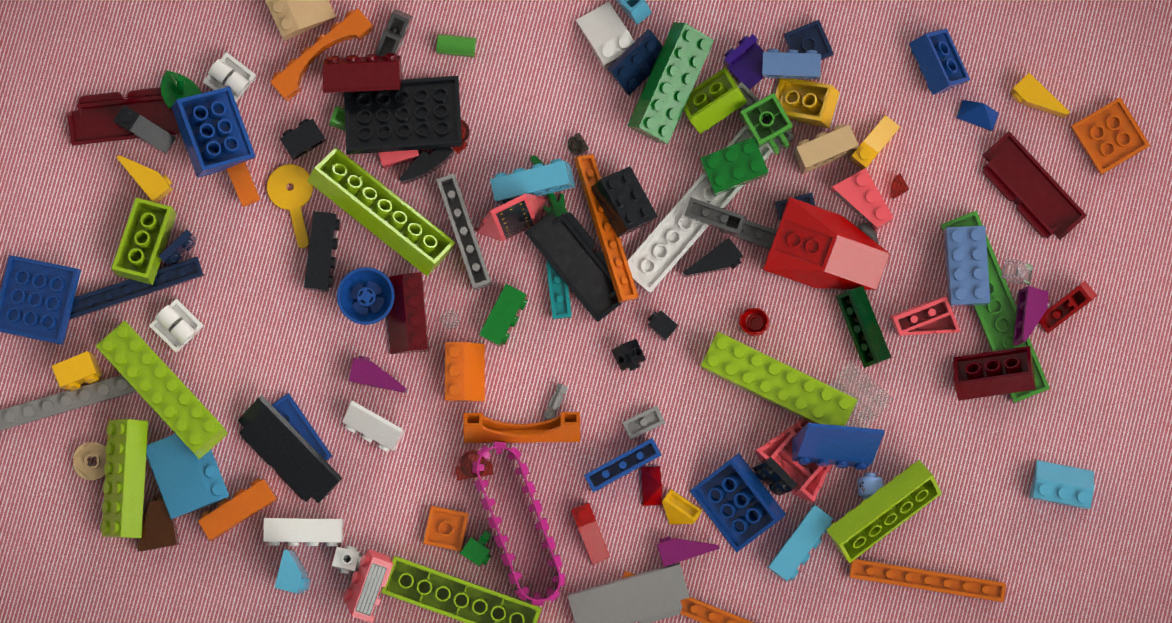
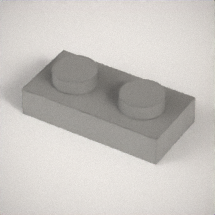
(643, 422)

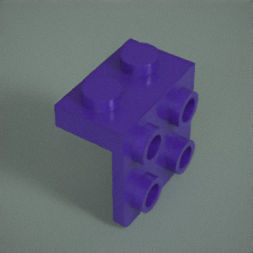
(746, 61)

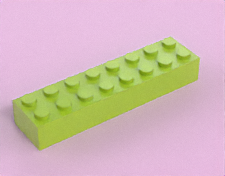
(381, 211)
(777, 382)
(162, 389)
(455, 596)

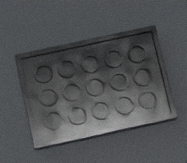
(413, 118)

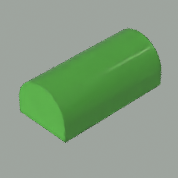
(456, 45)

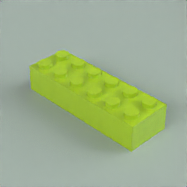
(124, 478)
(884, 511)

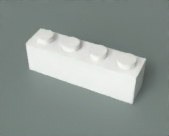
(303, 530)

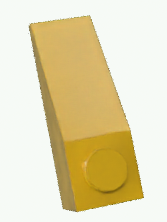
(1035, 95)
(874, 142)
(149, 180)

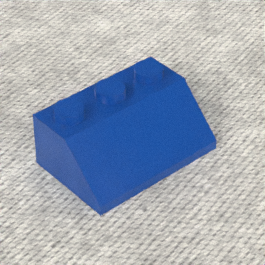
(939, 61)

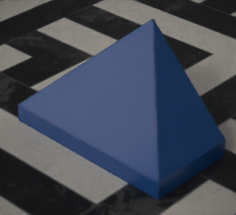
(978, 114)

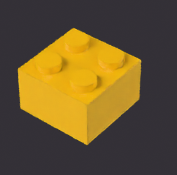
(77, 371)

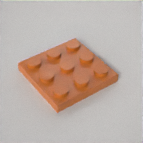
(1110, 136)

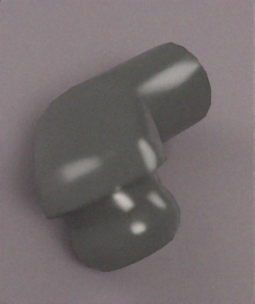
(869, 231)

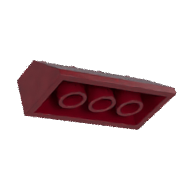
(362, 73)
(408, 315)
(994, 373)

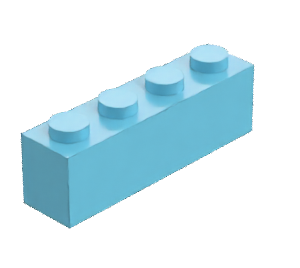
(800, 543)

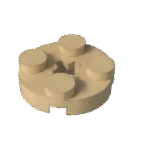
(81, 461)

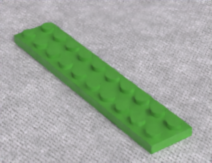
(1000, 314)

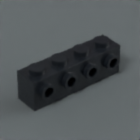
(321, 251)

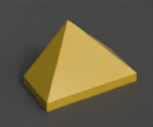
(680, 509)

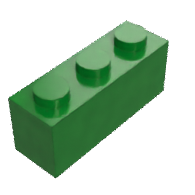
(503, 315)

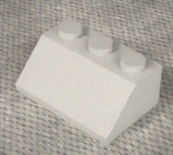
(372, 427)

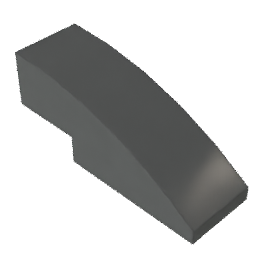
(394, 33)

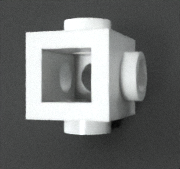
(341, 557)

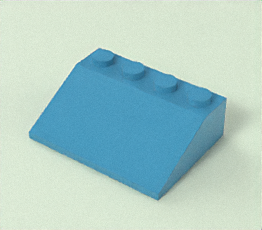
(183, 478)

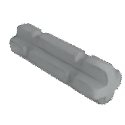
(555, 401)

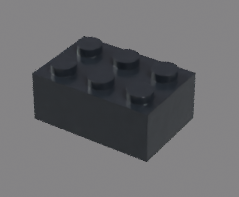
(624, 201)

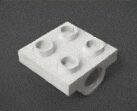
(231, 73)
(176, 325)

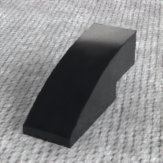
(426, 164)

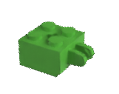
(766, 133)

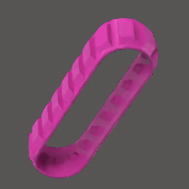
(542, 524)

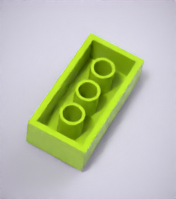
(144, 241)

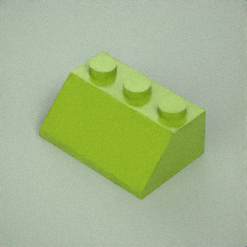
(714, 100)

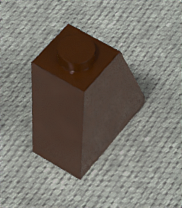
(158, 528)

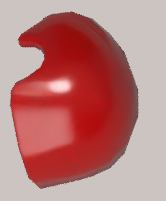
(754, 322)

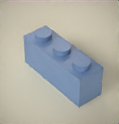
(791, 64)

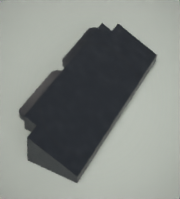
(572, 256)
(287, 452)

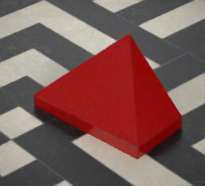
(651, 486)

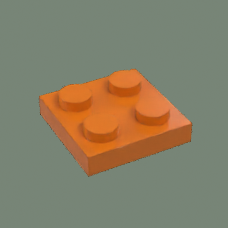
(446, 528)

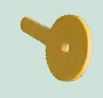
(293, 199)

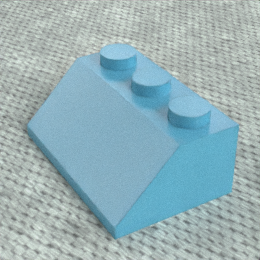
(1062, 485)
(292, 574)

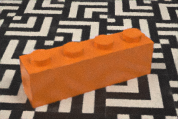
(238, 509)

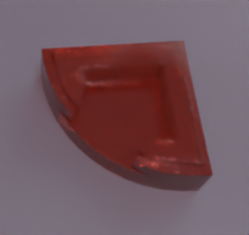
(898, 187)

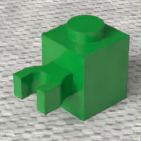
(476, 550)

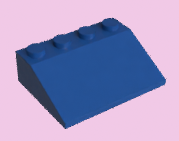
(212, 131)
(836, 445)
(737, 502)

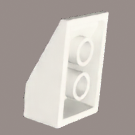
(605, 34)

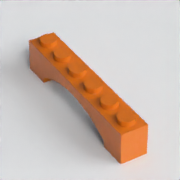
(352, 27)
(486, 430)

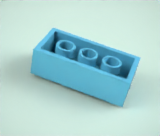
(534, 181)

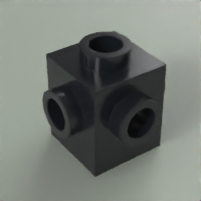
(629, 355)

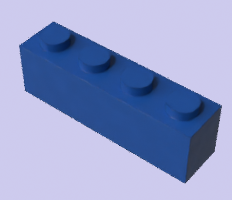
(622, 465)

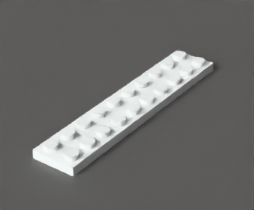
(678, 233)

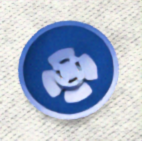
(365, 285)

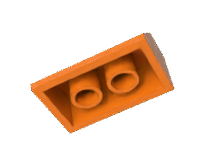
(464, 372)

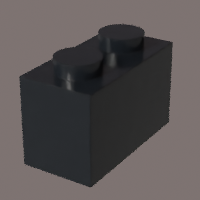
(302, 139)

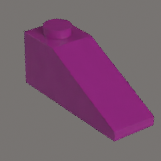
(1030, 308)
(369, 374)
(678, 549)

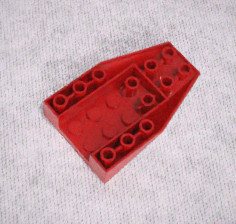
(824, 250)

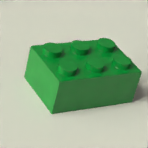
(733, 166)

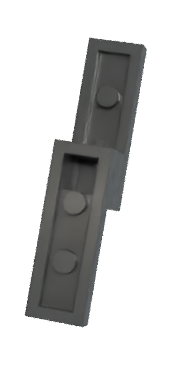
(730, 223)

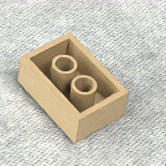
(825, 148)

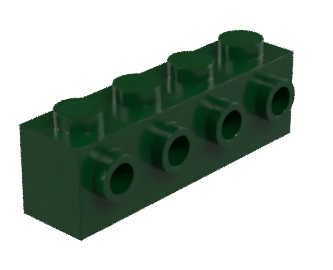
(863, 326)

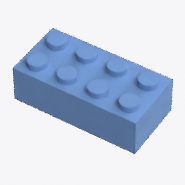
(966, 266)

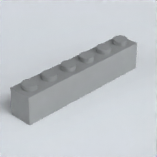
(464, 231)

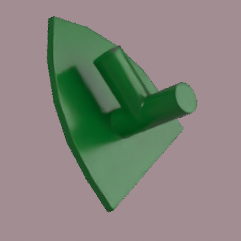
(175, 87)

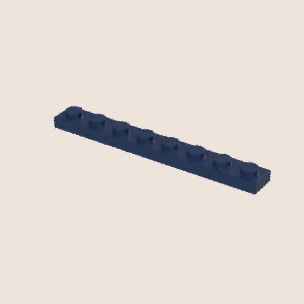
(134, 289)

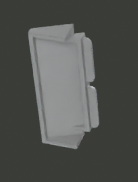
(632, 599)

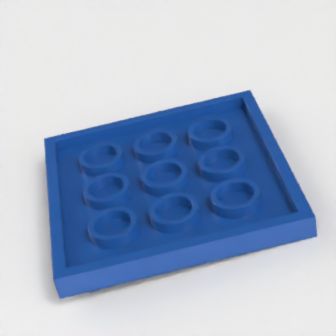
(37, 299)

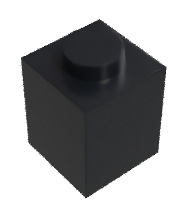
(662, 324)

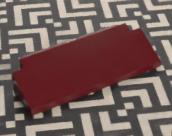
(96, 115)
(1031, 188)

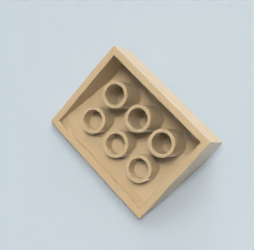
(299, 16)

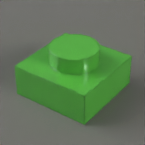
(338, 118)

